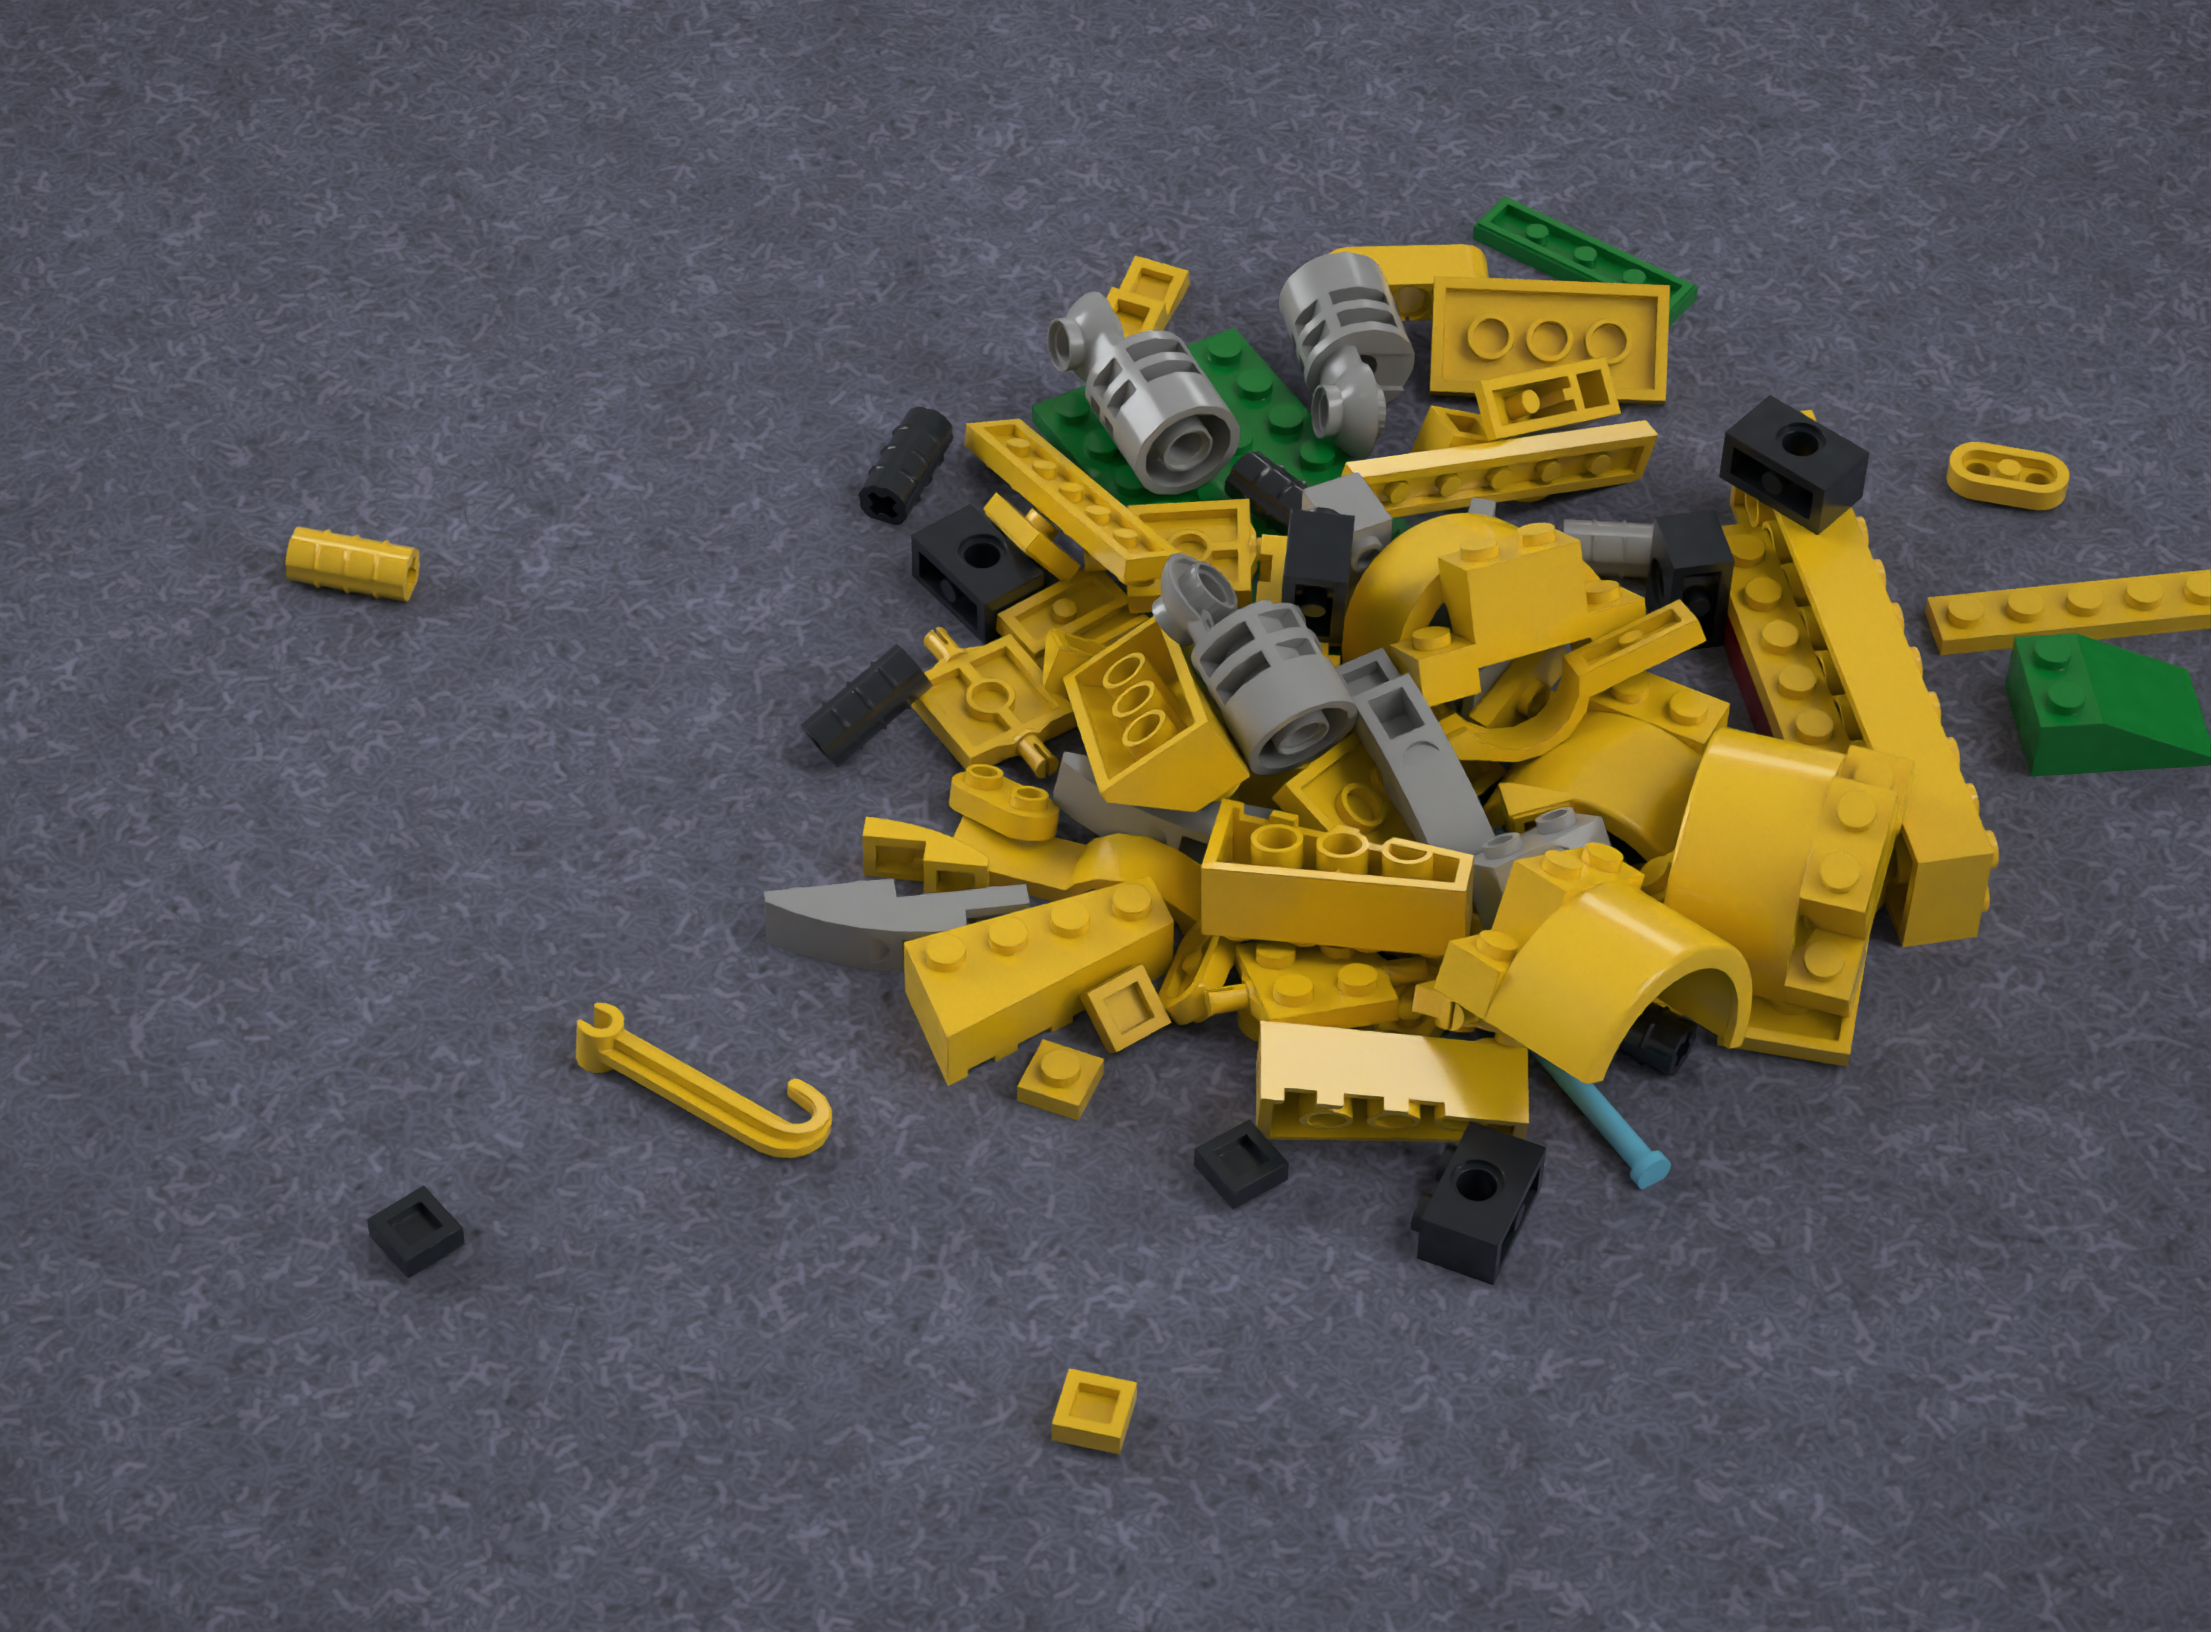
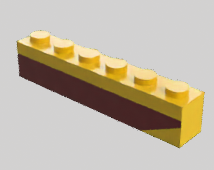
(1774, 653)

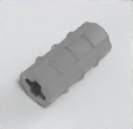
(1613, 547)

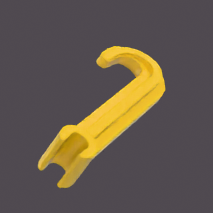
(612, 1047)

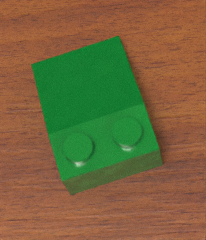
(2101, 708)

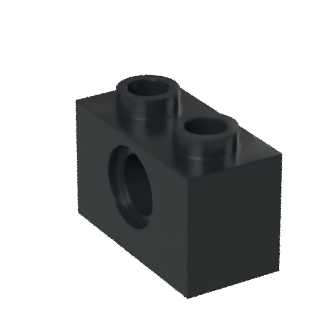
(1794, 464)
(1694, 565)
(973, 569)
(1319, 569)
(1479, 1202)

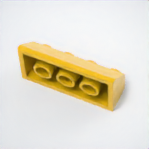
(1153, 725)

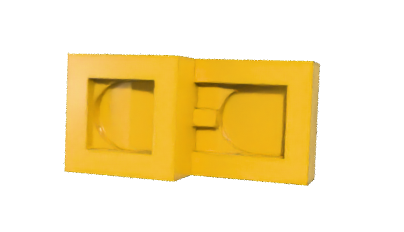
(1148, 295)
(923, 855)

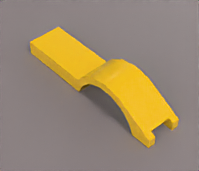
(1584, 674)
(1065, 868)

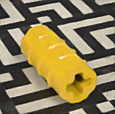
(352, 564)

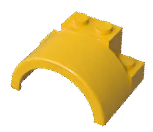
(1504, 595)
(1629, 760)
(1786, 836)
(1585, 956)

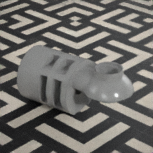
(1347, 346)
(1146, 396)
(1258, 667)

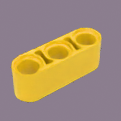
(1412, 271)

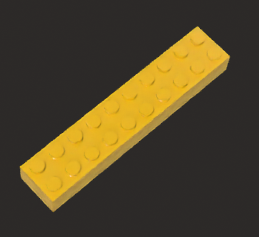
(1878, 688)

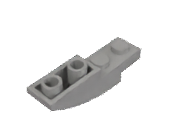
(1414, 756)
(1185, 830)
(867, 923)

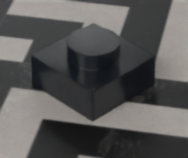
(1241, 1164)
(416, 1231)

